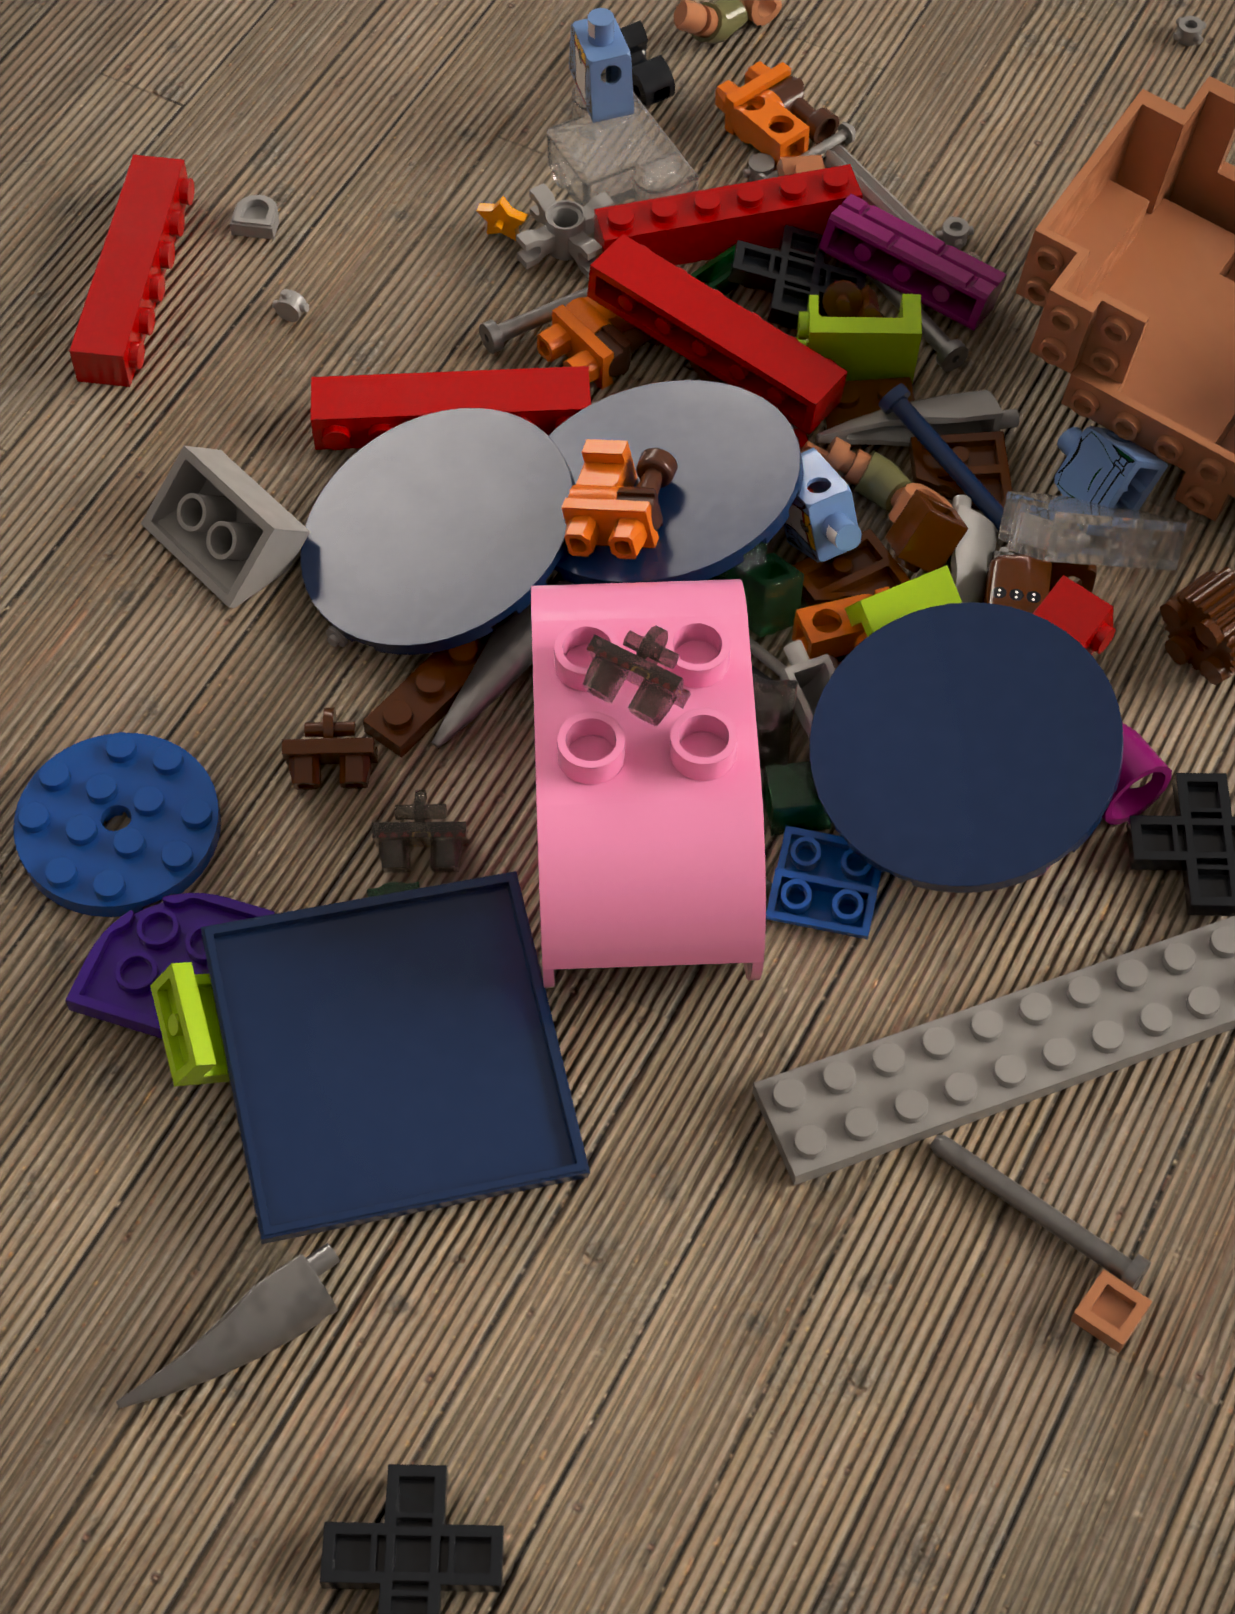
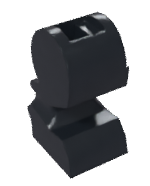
(650, 77)

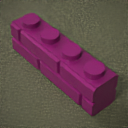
(912, 261)

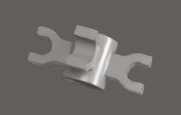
(563, 231)

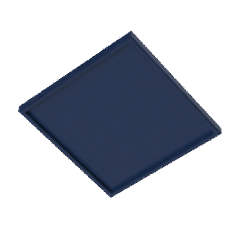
(391, 1056)

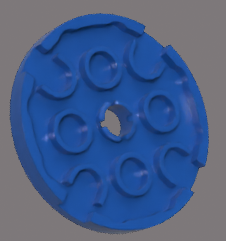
(107, 871)

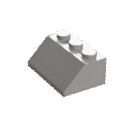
(223, 525)

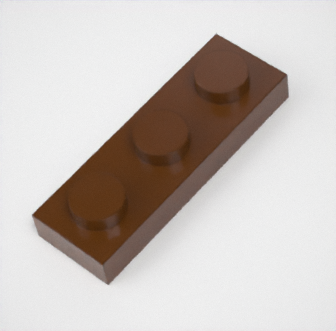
(422, 698)

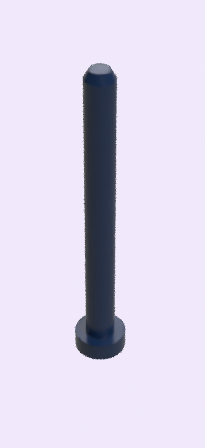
(897, 402)

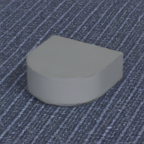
(255, 217)

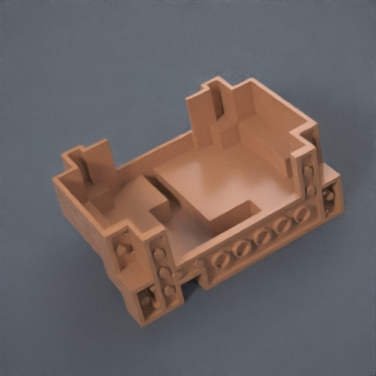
(1144, 288)

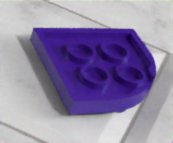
(140, 948)

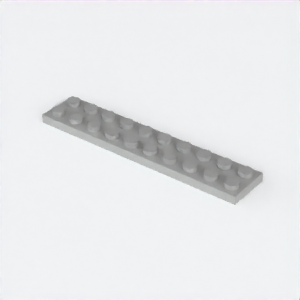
(1001, 1053)

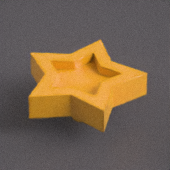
(502, 218)

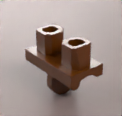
(847, 300)
(351, 754)

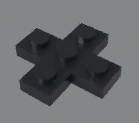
(788, 273)
(1194, 841)
(414, 1549)

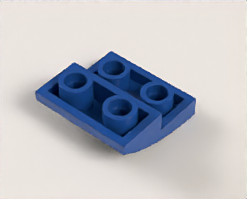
(823, 884)

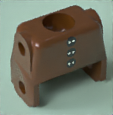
(1026, 581)

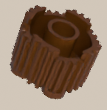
(1203, 625)

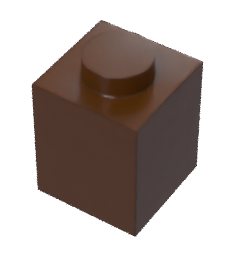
(925, 533)

